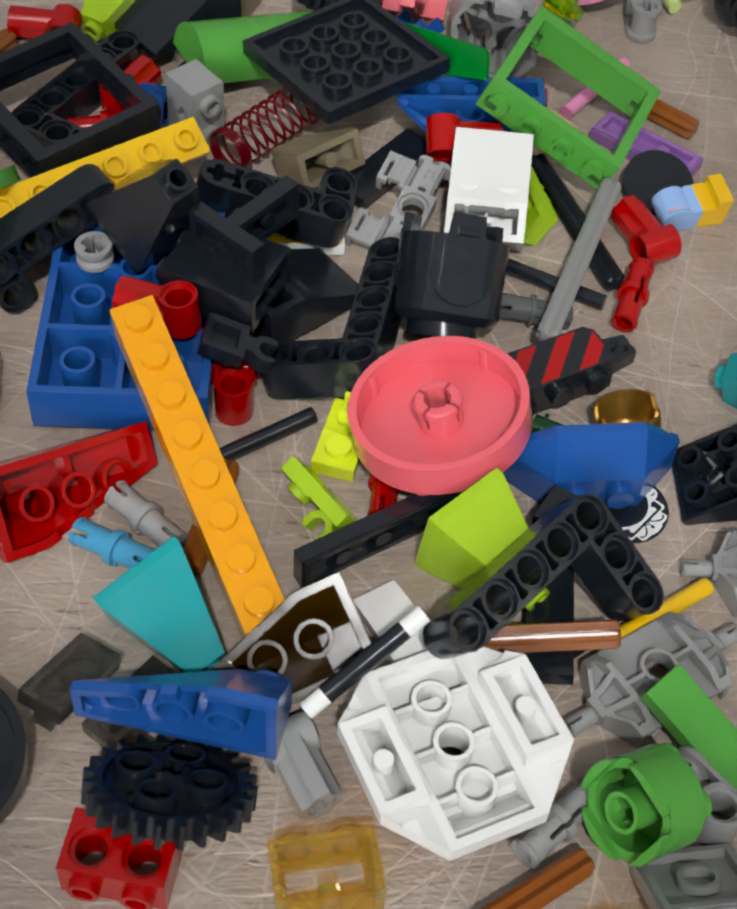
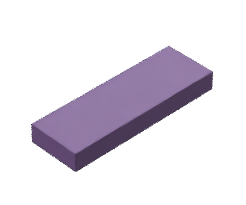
(611, 127)

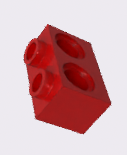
(114, 875)

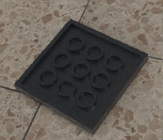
(345, 57)

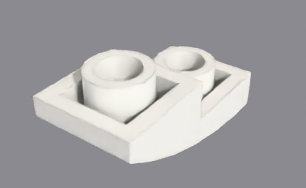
(383, 609)

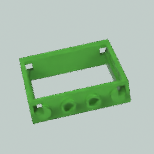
(591, 67)

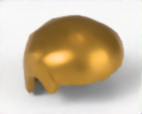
(627, 407)

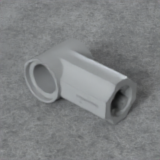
(304, 769)

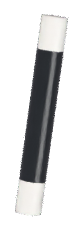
(364, 662)

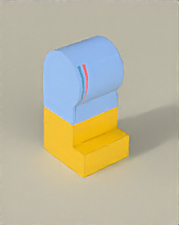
(694, 204)

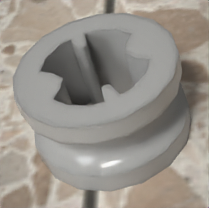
(92, 261)

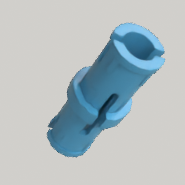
(113, 546)

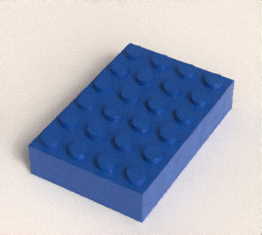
(77, 362)

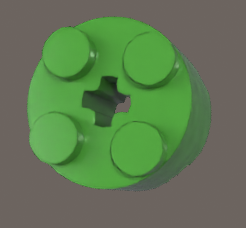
(644, 804)

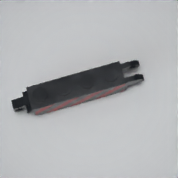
(571, 366)

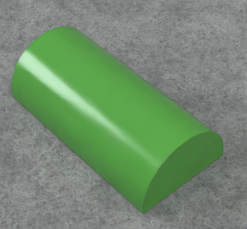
(220, 43)

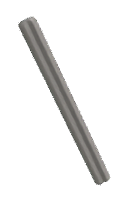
(578, 260)

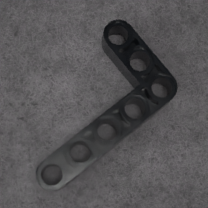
(72, 93)
(334, 365)
(571, 533)

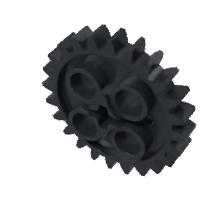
(168, 791)

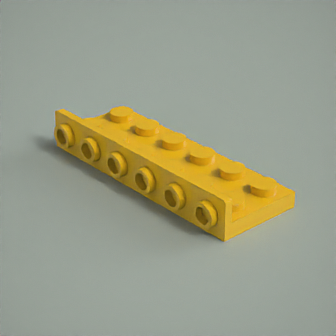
(176, 141)

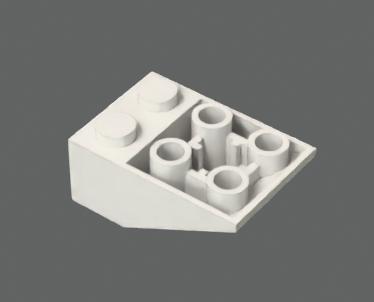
(491, 180)

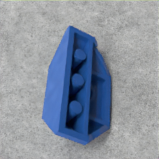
(459, 97)
(604, 460)

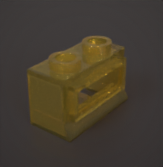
(340, 847)

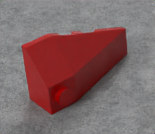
(59, 484)

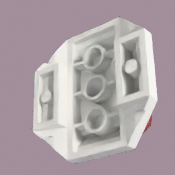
(484, 707)

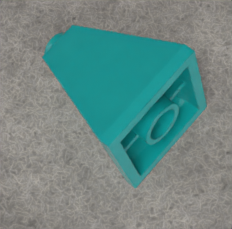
(164, 610)

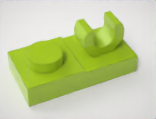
(539, 212)
(310, 487)

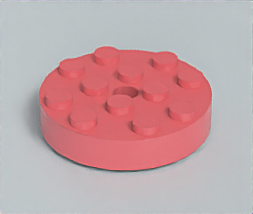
(440, 414)

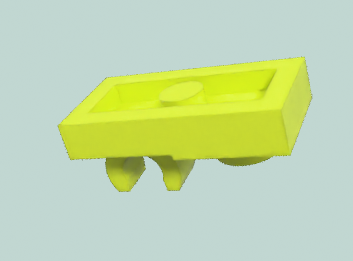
(335, 450)

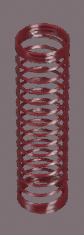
(242, 144)

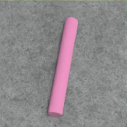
(583, 97)

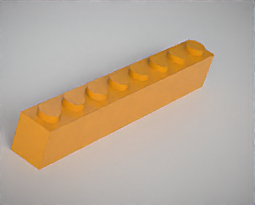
(197, 464)

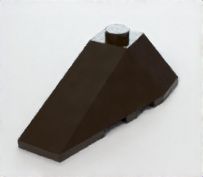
(304, 637)

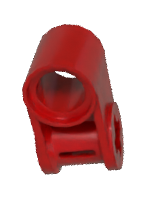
(234, 393)

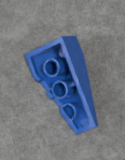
(212, 708)

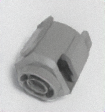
(497, 28)

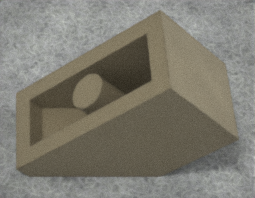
(311, 154)

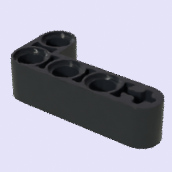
(322, 211)
(43, 227)

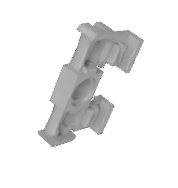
(410, 181)

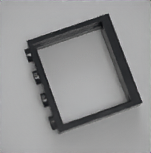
(50, 51)

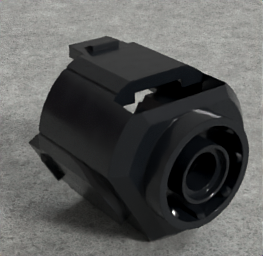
(450, 279)

